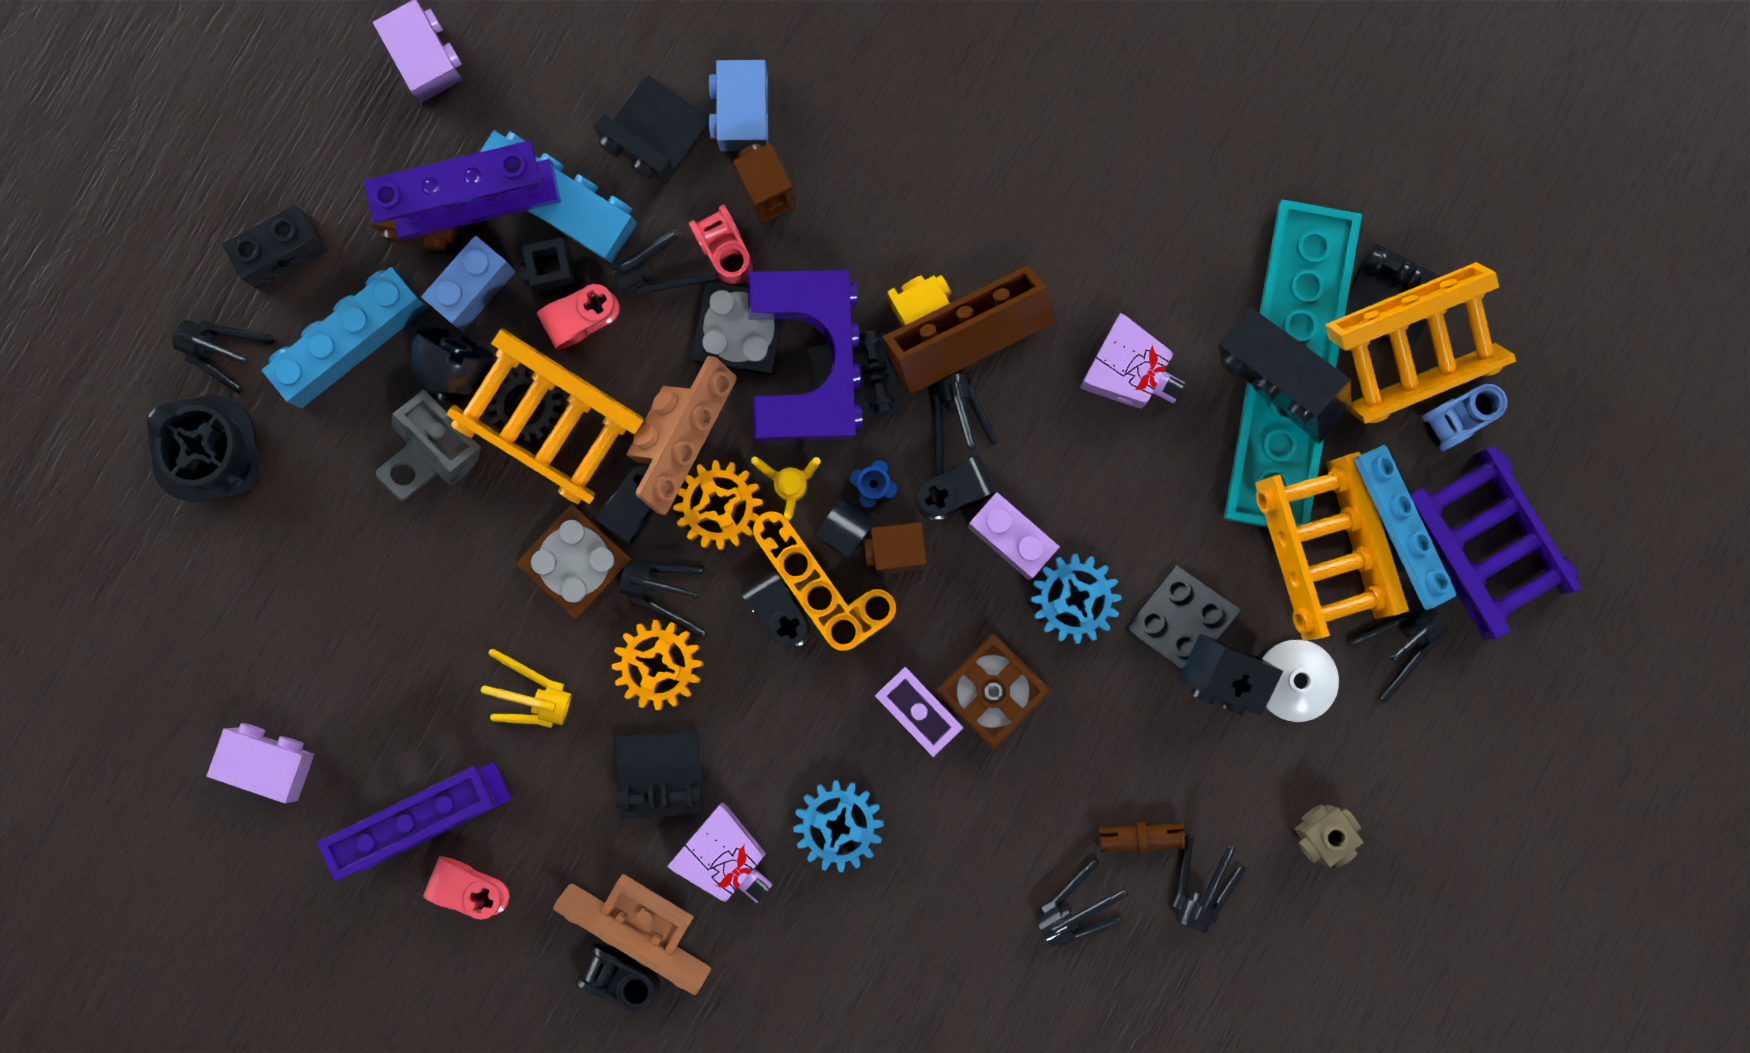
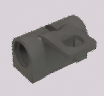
(430, 446)

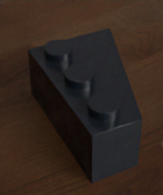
(1287, 374)

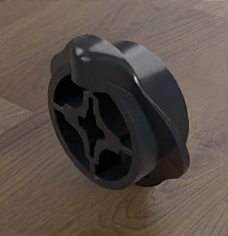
(180, 459)

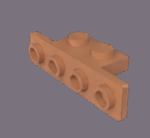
(677, 431)
(639, 926)

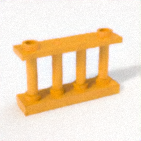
(1394, 317)
(546, 376)
(1367, 536)

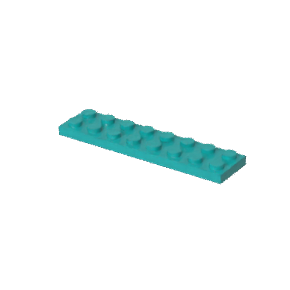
(1301, 293)

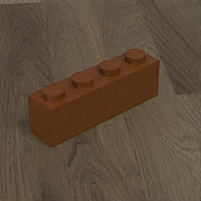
(969, 329)

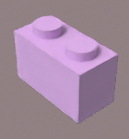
(417, 50)
(1013, 536)
(919, 711)
(260, 763)

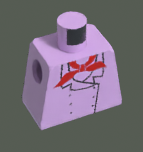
(1132, 367)
(723, 858)

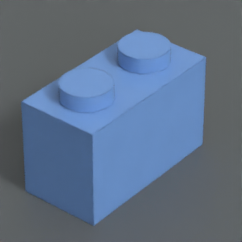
(741, 104)
(468, 283)

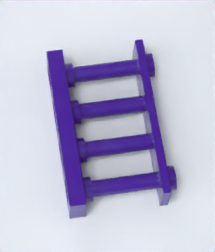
(463, 190)
(1469, 579)
(414, 820)

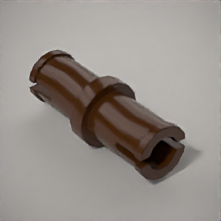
(1142, 837)

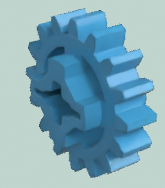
(1082, 617)
(857, 832)

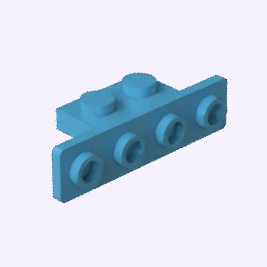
(1404, 529)

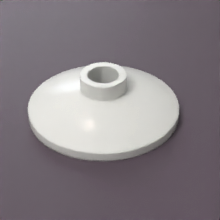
(1322, 680)

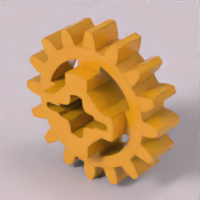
(710, 489)
(649, 682)

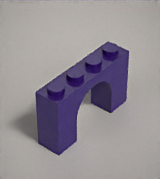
(825, 303)

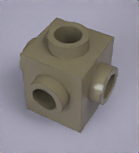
(1315, 833)

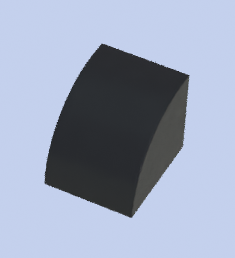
(845, 528)

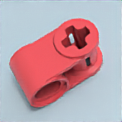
(720, 241)
(573, 317)
(459, 888)

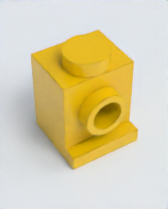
(919, 298)

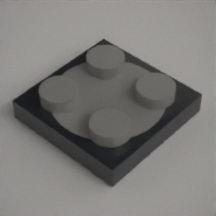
(729, 334)

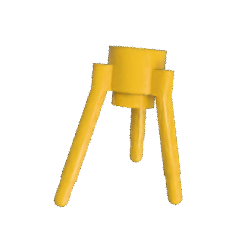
(789, 482)
(549, 704)

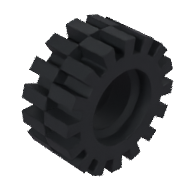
(503, 402)

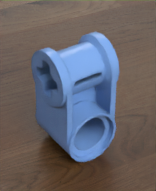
(1460, 418)

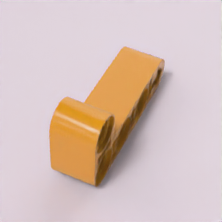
(816, 577)

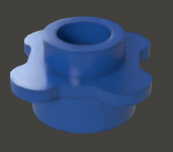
(862, 481)

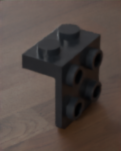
(652, 130)

